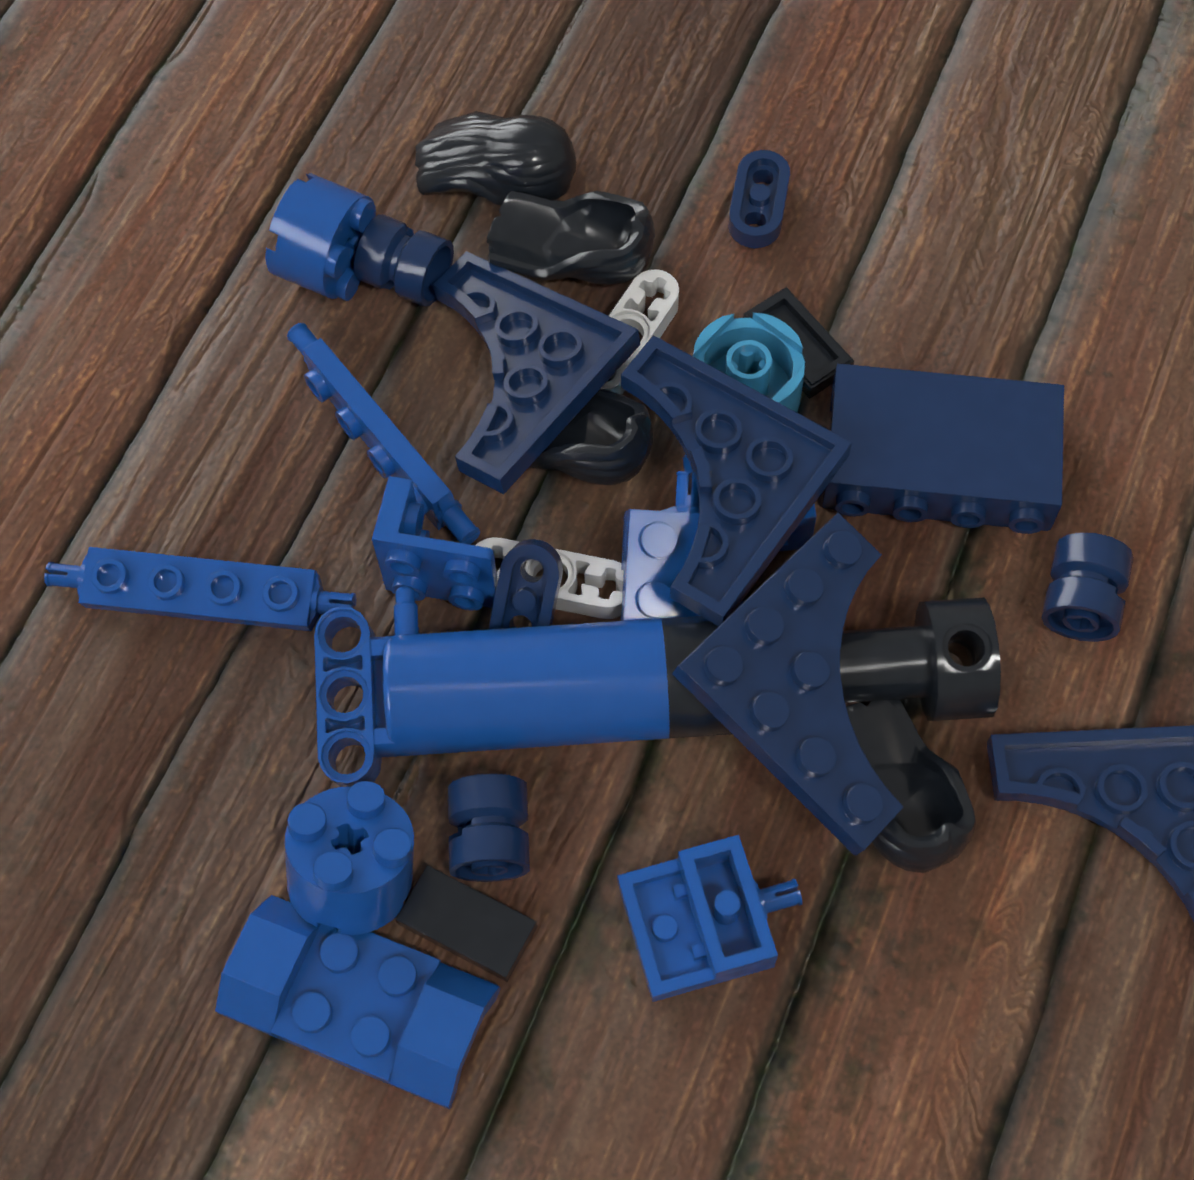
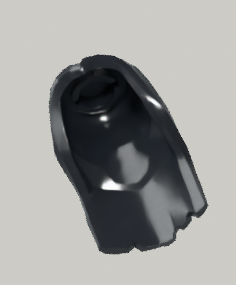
(496, 156)
(584, 238)
(602, 442)
(936, 807)

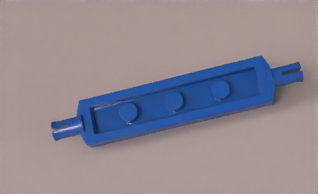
(388, 446)
(198, 588)

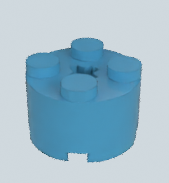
(756, 353)

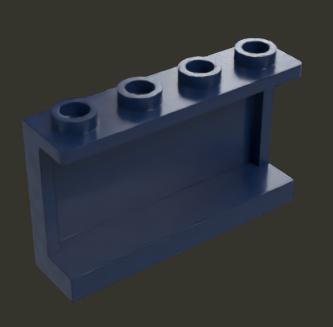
(948, 448)

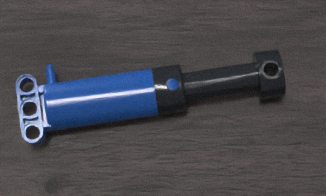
(603, 680)

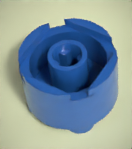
(319, 236)
(349, 858)

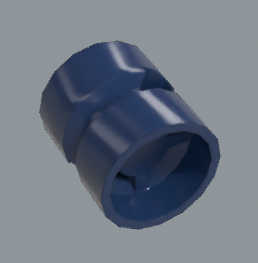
(397, 257)
(1085, 588)
(488, 821)

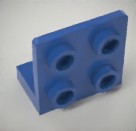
(429, 565)

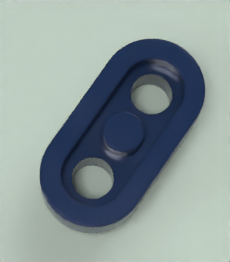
(757, 202)
(524, 594)

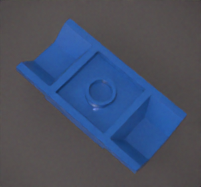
(355, 1000)

